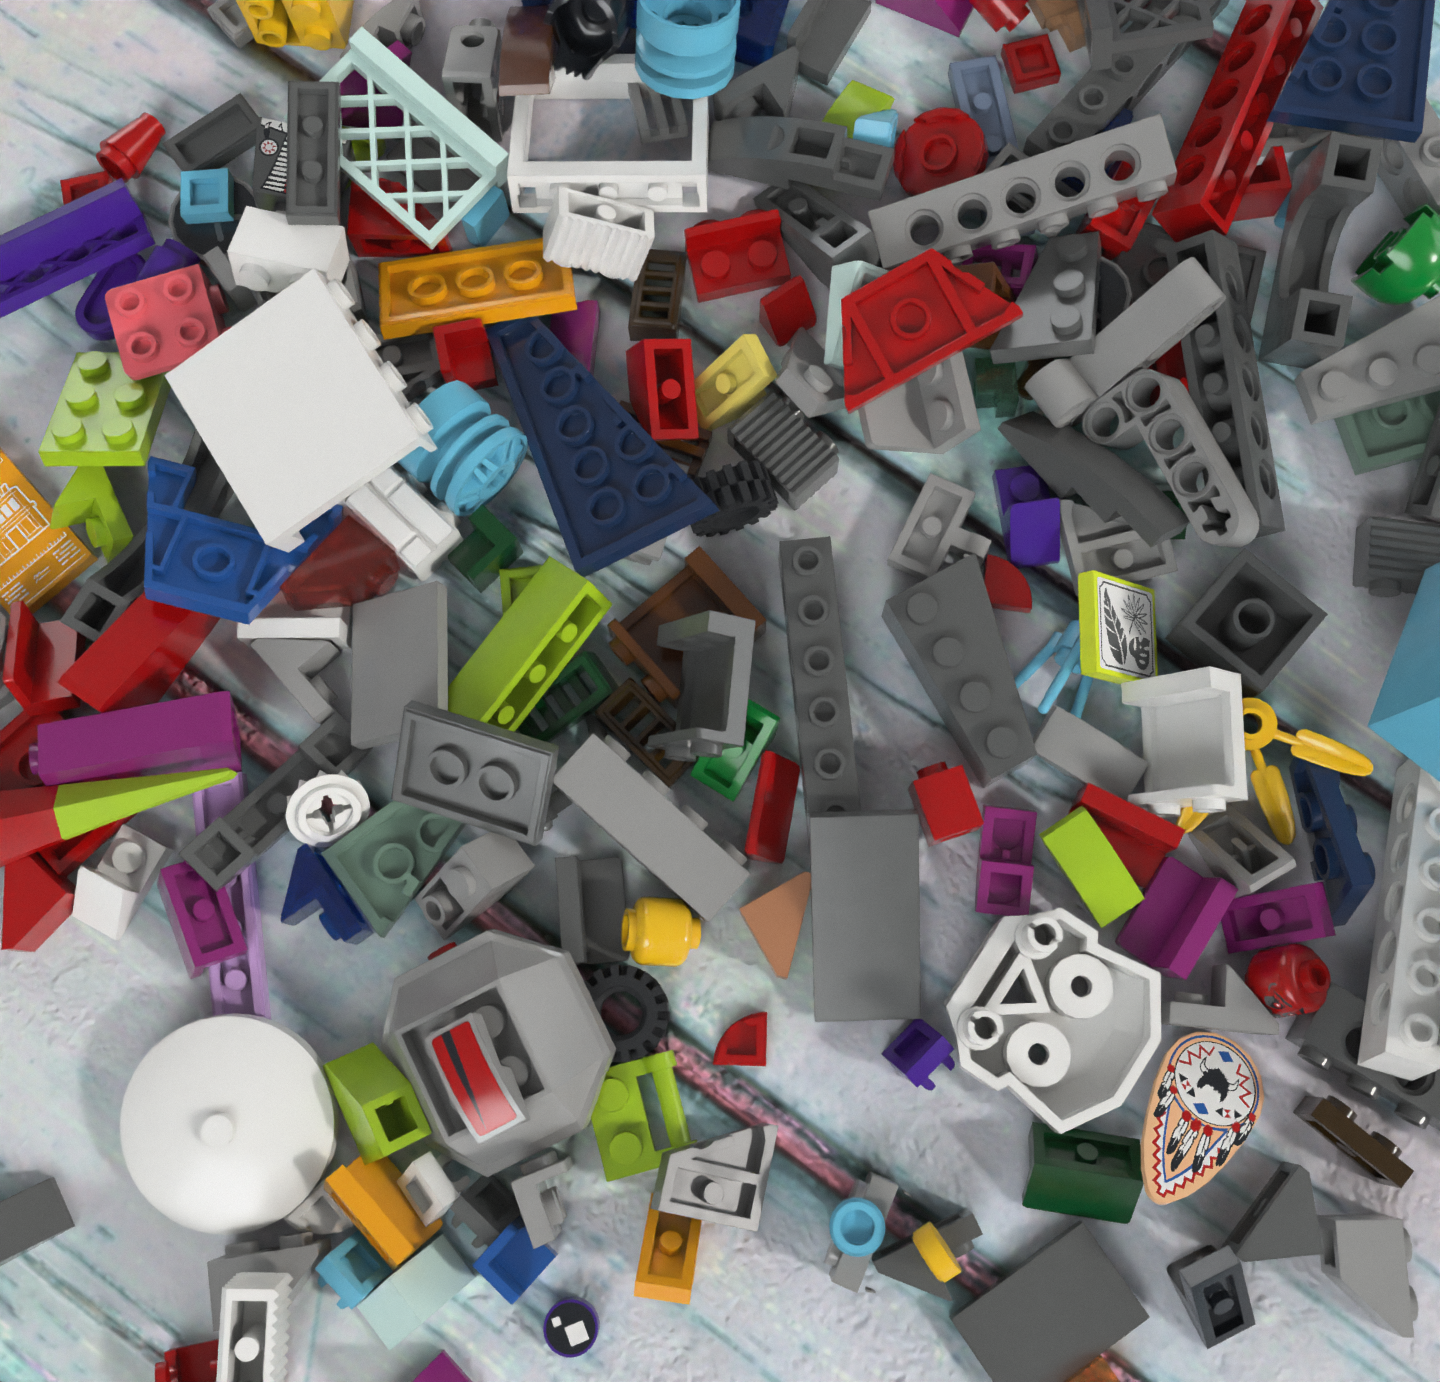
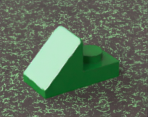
(731, 771)

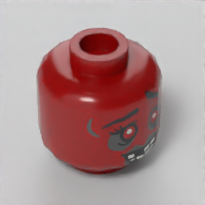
(1288, 980)

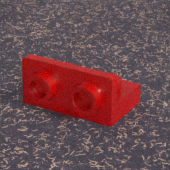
(736, 254)

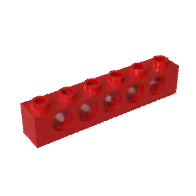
(1232, 117)

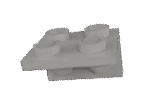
(924, 413)

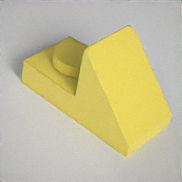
(733, 383)

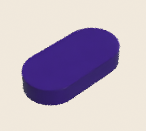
(92, 310)

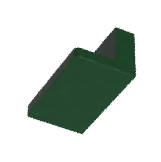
(1083, 1174)

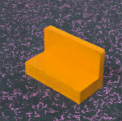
(380, 1208)

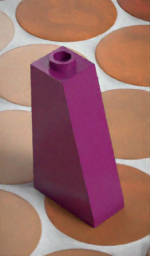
(140, 741)

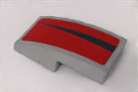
(475, 1080)

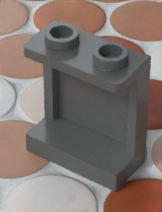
(712, 684)

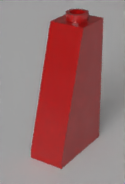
(137, 656)

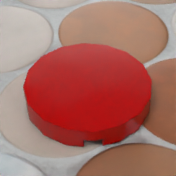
(939, 150)

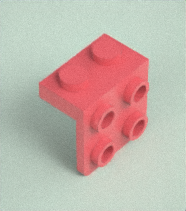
(165, 319)

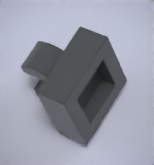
(486, 1209)

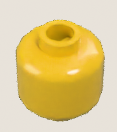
(660, 931)

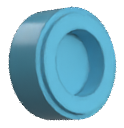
(857, 1226)

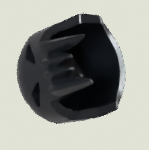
(588, 32)

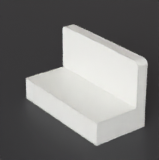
(283, 622)

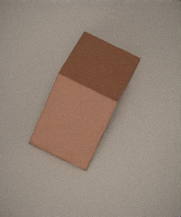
(777, 921)

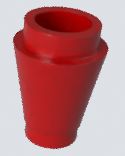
(131, 147)

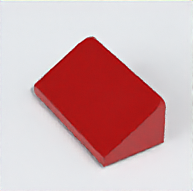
(772, 809)

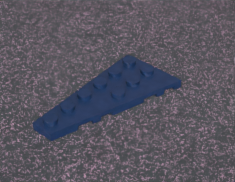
(597, 464)

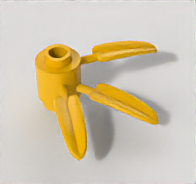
(1268, 779)

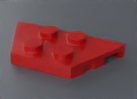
(914, 323)

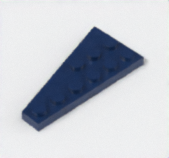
(1362, 70)

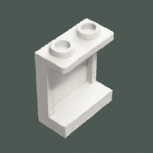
(1190, 740)

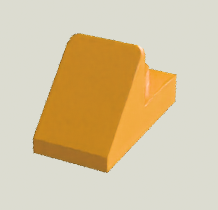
(668, 1257)

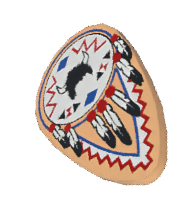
(1197, 1114)

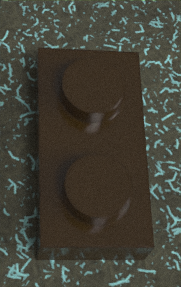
(1370, 1152)

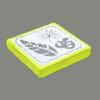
(1116, 628)

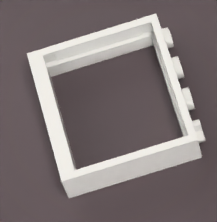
(638, 183)

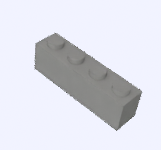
(651, 827)

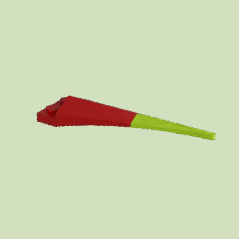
(51, 814)

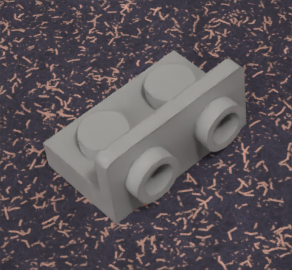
(539, 1206)

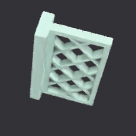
(435, 118)

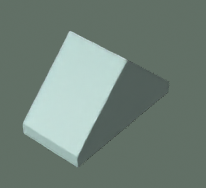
(416, 1291)

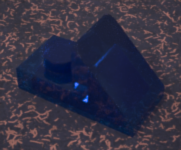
(315, 887)

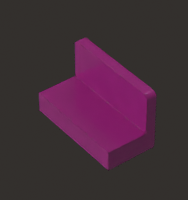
(199, 918)
(1175, 918)

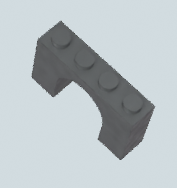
(1302, 316)

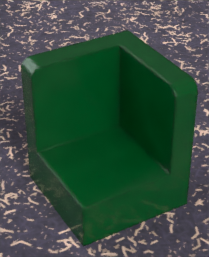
(485, 550)

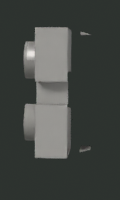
(850, 1270)

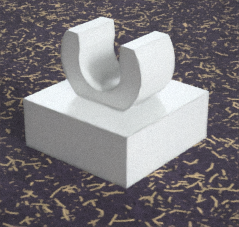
(430, 1188)

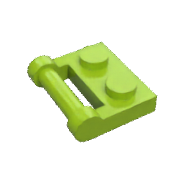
(622, 1119)

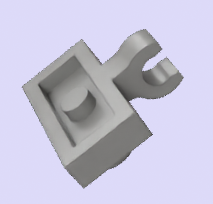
(936, 529)

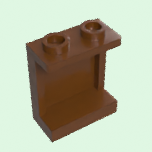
(692, 591)

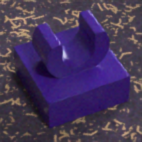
(919, 1053)

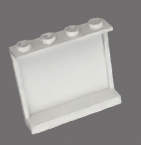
(299, 407)

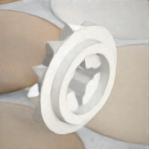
(349, 812)

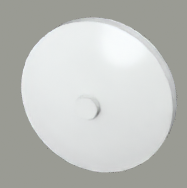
(229, 1123)

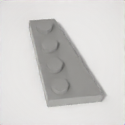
(1378, 369)

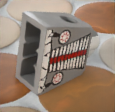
(473, 59)

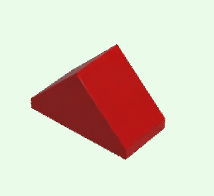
(33, 903)

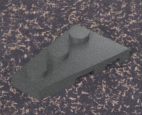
(1056, 303)

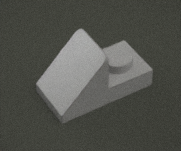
(295, 665)
(1231, 1007)

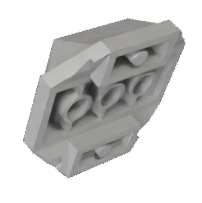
(537, 1023)

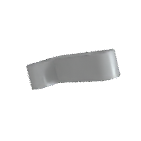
(1127, 344)
(1182, 464)

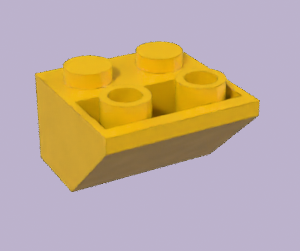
(299, 22)

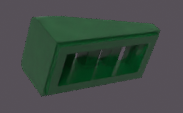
(606, 685)

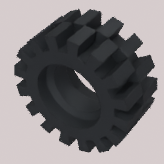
(740, 494)
(652, 1001)

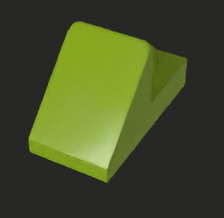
(92, 500)

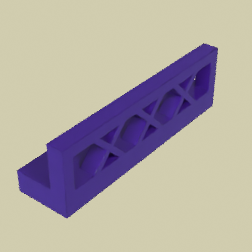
(58, 239)

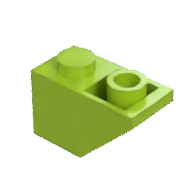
(376, 1102)

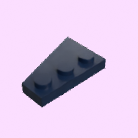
(1336, 848)

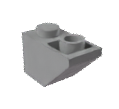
(473, 882)
(295, 1255)
(1369, 1264)

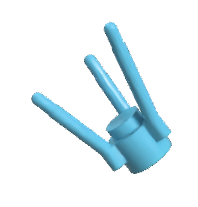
(1068, 657)

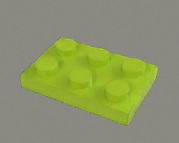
(104, 415)

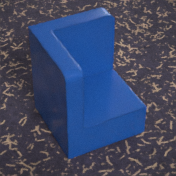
(511, 1261)

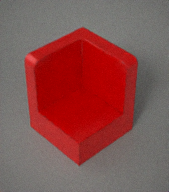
(1266, 188)
(466, 353)

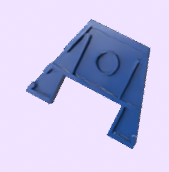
(212, 561)

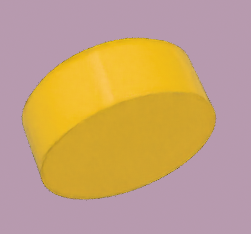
(936, 1252)

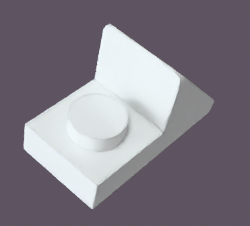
(116, 888)

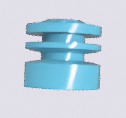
(686, 45)
(474, 451)

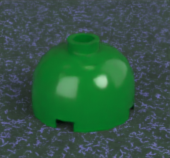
(1404, 261)

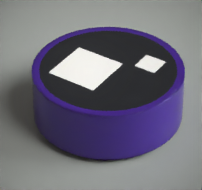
(571, 1326)

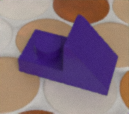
(1027, 517)

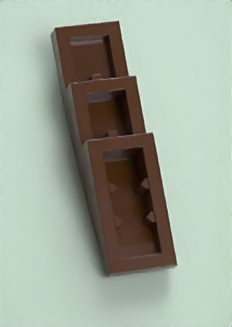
(527, 53)

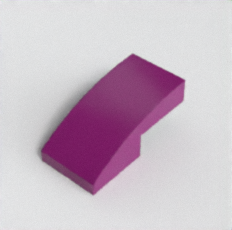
(1005, 861)

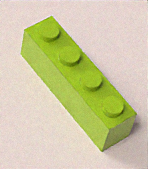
(528, 647)

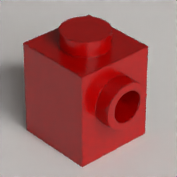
(944, 803)

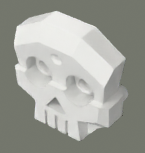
(1090, 1042)

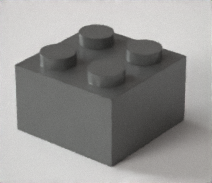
(1247, 623)

